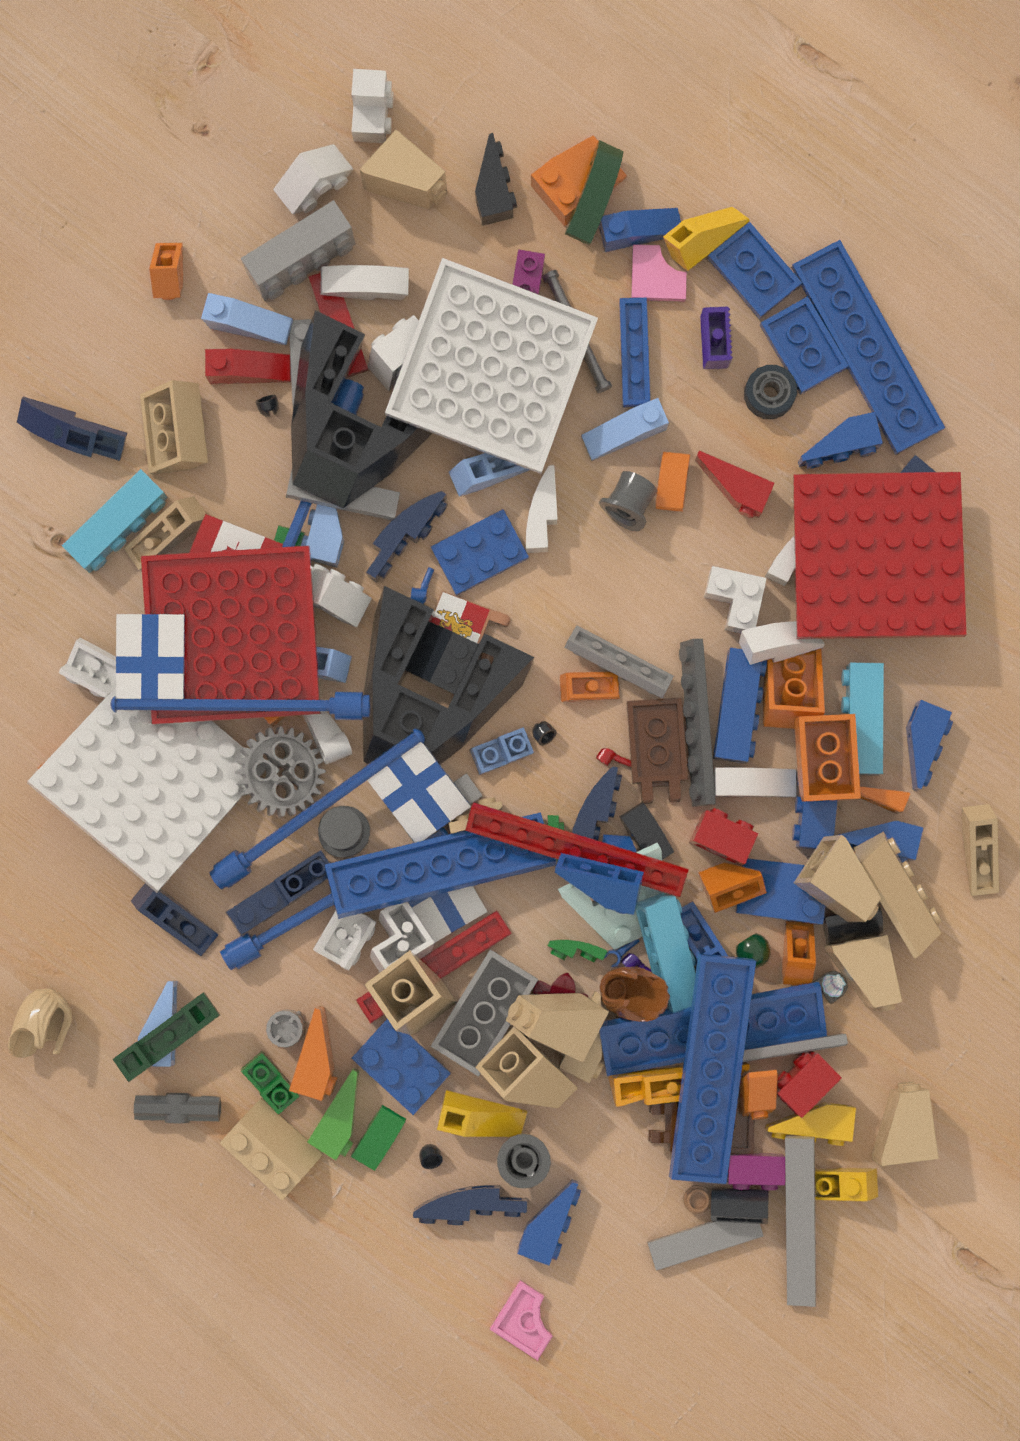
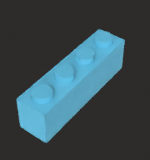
(115, 522)
(865, 699)
(668, 947)

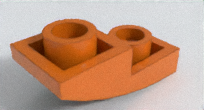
(672, 481)

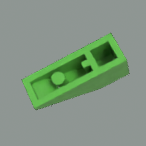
(337, 1124)

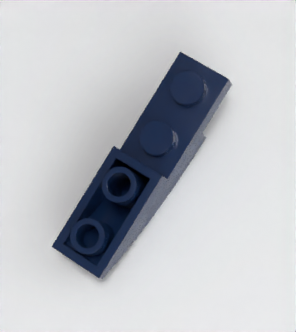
(69, 432)
(410, 524)
(598, 805)
(279, 893)
(456, 1205)

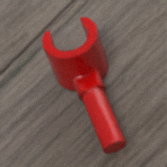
(607, 755)

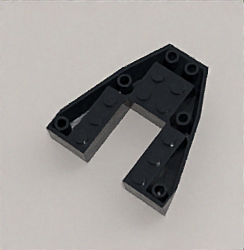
(332, 448)
(396, 711)

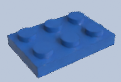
(754, 270)
(804, 345)
(479, 552)
(401, 1066)

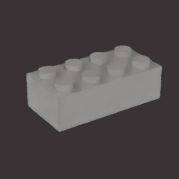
(299, 251)
(482, 1011)

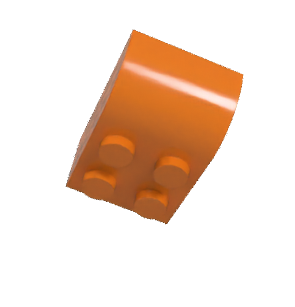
(827, 757)

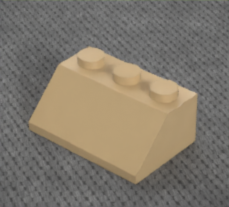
(173, 427)
(271, 1149)

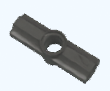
(177, 1108)

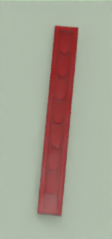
(554, 841)

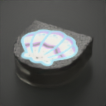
(832, 985)

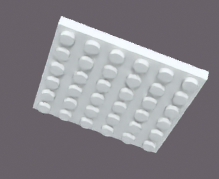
(491, 366)
(144, 786)

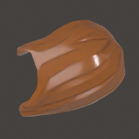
(634, 993)

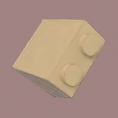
(404, 173)
(839, 880)
(869, 970)
(410, 994)
(559, 1021)
(525, 1073)
(906, 1127)

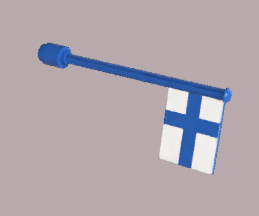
(152, 674)
(403, 777)
(437, 913)

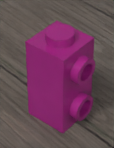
(529, 270)
(756, 1169)

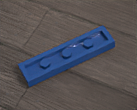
(634, 351)

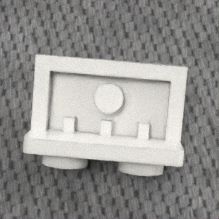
(91, 668)
(345, 938)

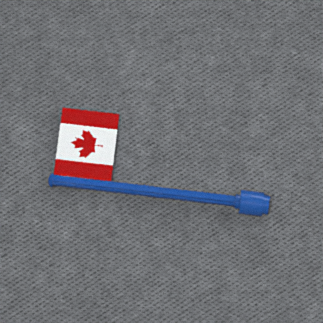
(223, 536)

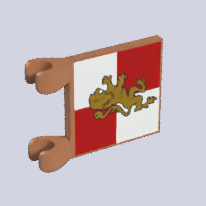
(466, 618)

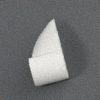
(328, 737)

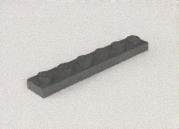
(697, 722)

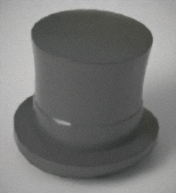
(629, 501)
(343, 831)
(523, 1161)

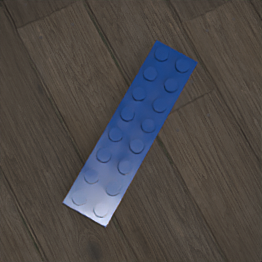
(868, 347)
(426, 870)
(773, 1019)
(712, 1068)

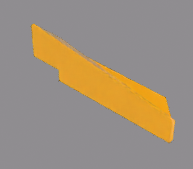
(650, 1085)

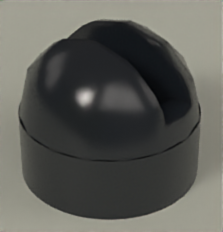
(267, 404)
(543, 733)
(430, 1156)

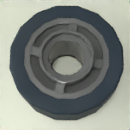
(774, 377)

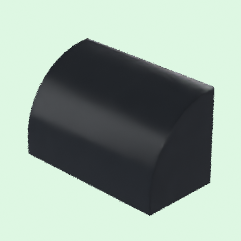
(839, 930)
(739, 1205)

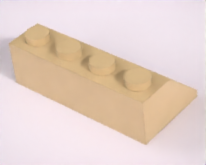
(898, 893)

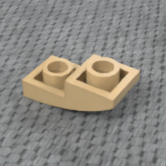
(461, 820)

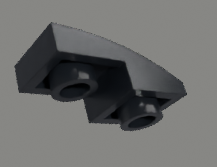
(645, 829)

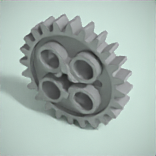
(264, 790)

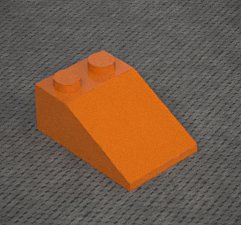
(563, 178)
(793, 689)
(316, 1063)

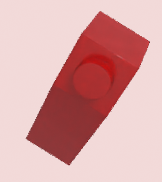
(246, 366)
(740, 487)

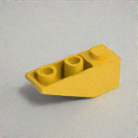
(702, 234)
(479, 1117)
(823, 1121)
(846, 1184)

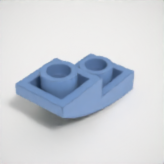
(501, 751)

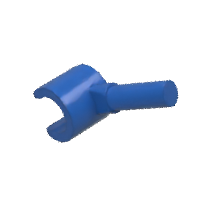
(420, 594)
(621, 951)

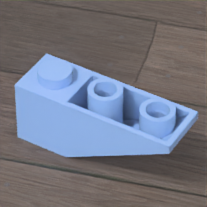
(324, 536)

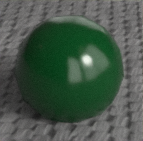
(755, 948)

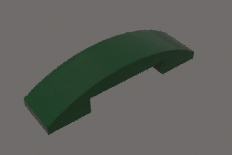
(595, 193)
(166, 1037)

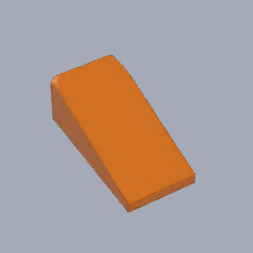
(589, 686)
(888, 799)

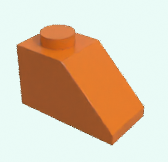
(167, 270)
(730, 885)
(798, 953)
(758, 1094)

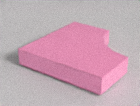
(654, 277)
(521, 1321)

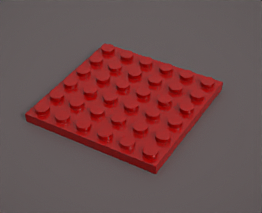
(879, 555)
(244, 626)

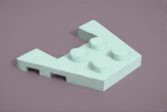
(612, 926)

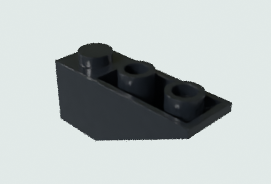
(491, 191)

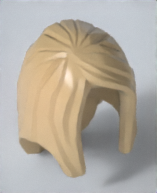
(40, 1019)

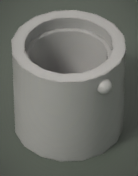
(286, 1028)

